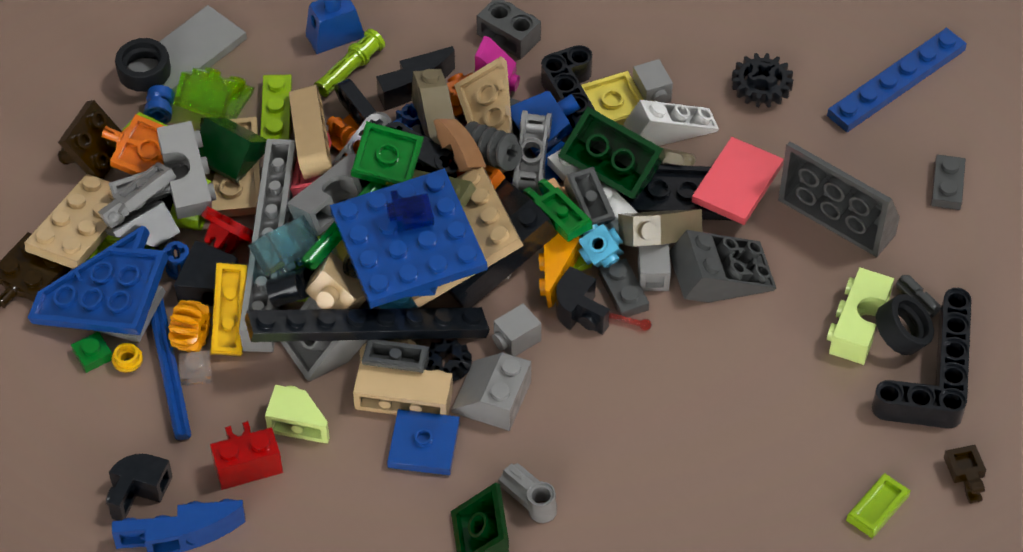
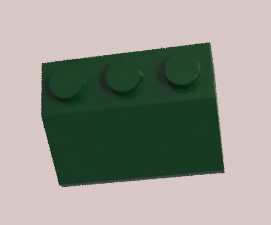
(616, 153)

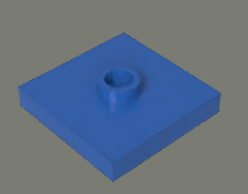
(423, 442)

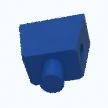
(332, 24)
(543, 104)

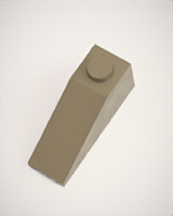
(431, 100)
(658, 226)

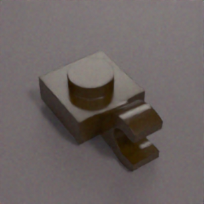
(967, 467)

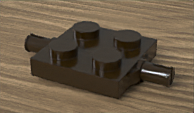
(26, 273)

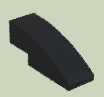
(396, 87)

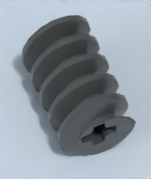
(496, 146)

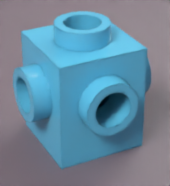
(608, 253)

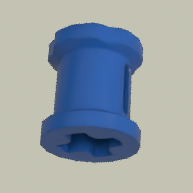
(172, 262)

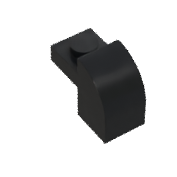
(576, 304)
(137, 476)

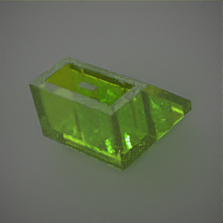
(212, 94)

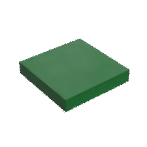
(386, 155)

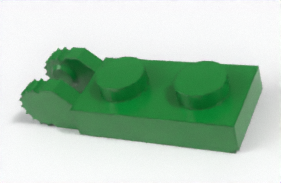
(562, 211)

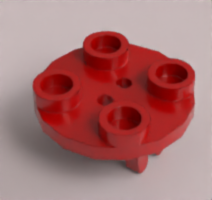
(225, 230)

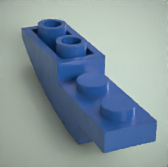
(191, 528)

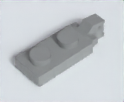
(136, 193)

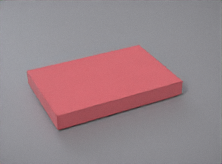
(737, 180)

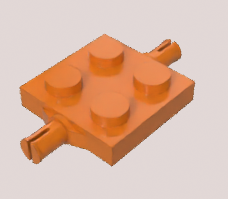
(136, 146)

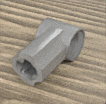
(529, 492)

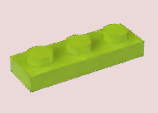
(276, 107)

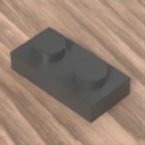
(948, 182)
(623, 288)

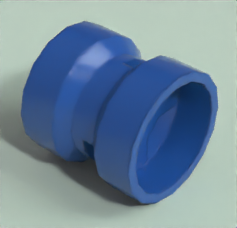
(157, 106)

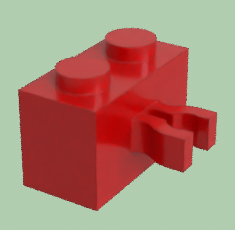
(246, 456)

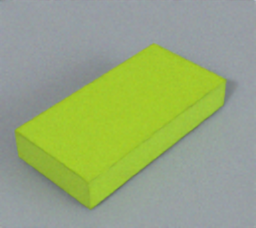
(878, 505)

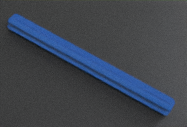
(170, 374)

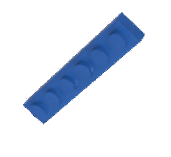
(896, 80)

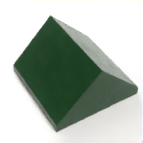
(230, 147)
(481, 523)

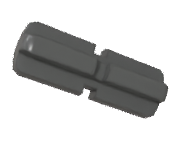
(909, 286)

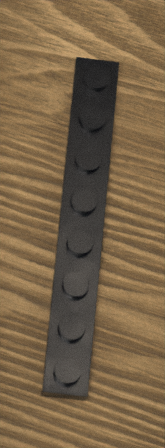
(365, 324)

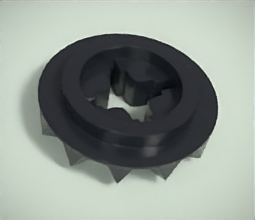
(460, 362)

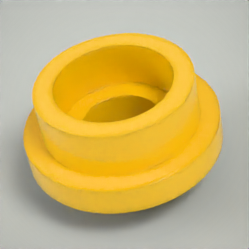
(125, 351)

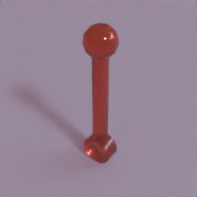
(645, 324)

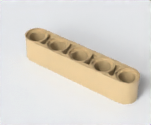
(310, 131)

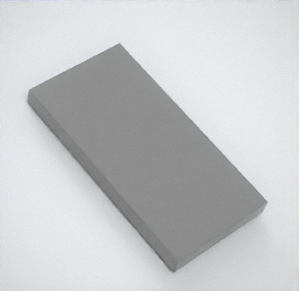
(195, 44)

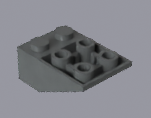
(719, 267)

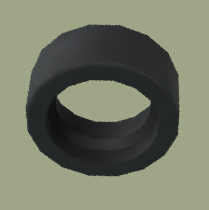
(139, 49)
(893, 330)

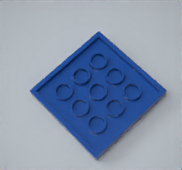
(414, 260)

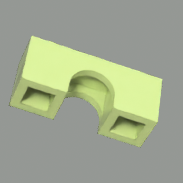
(852, 334)

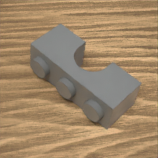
(180, 146)
(326, 190)

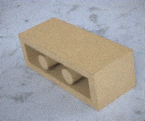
(394, 389)

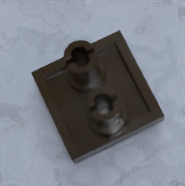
(84, 143)

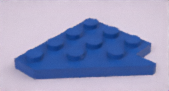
(106, 291)

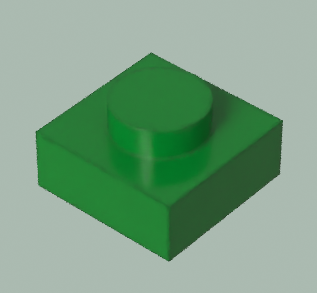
(92, 352)

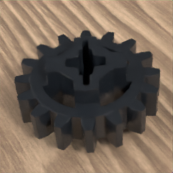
(762, 80)

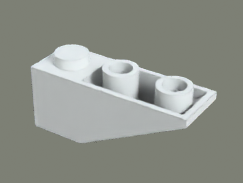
(669, 122)

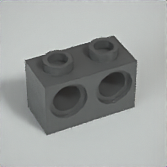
(509, 27)

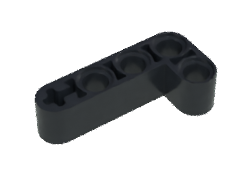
(563, 74)

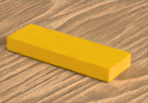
(227, 309)

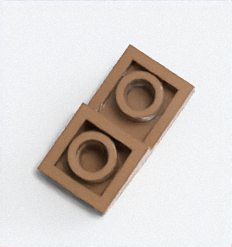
(455, 136)

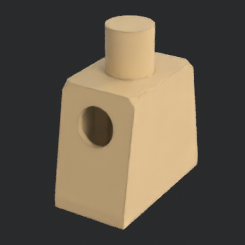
(334, 288)

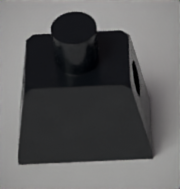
(197, 275)

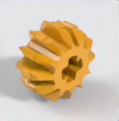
(189, 325)

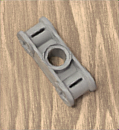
(535, 133)

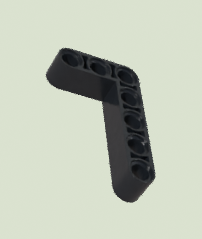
(935, 400)

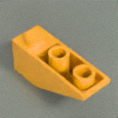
(555, 261)

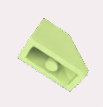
(296, 415)

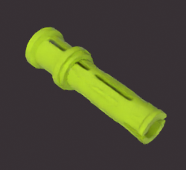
(357, 55)

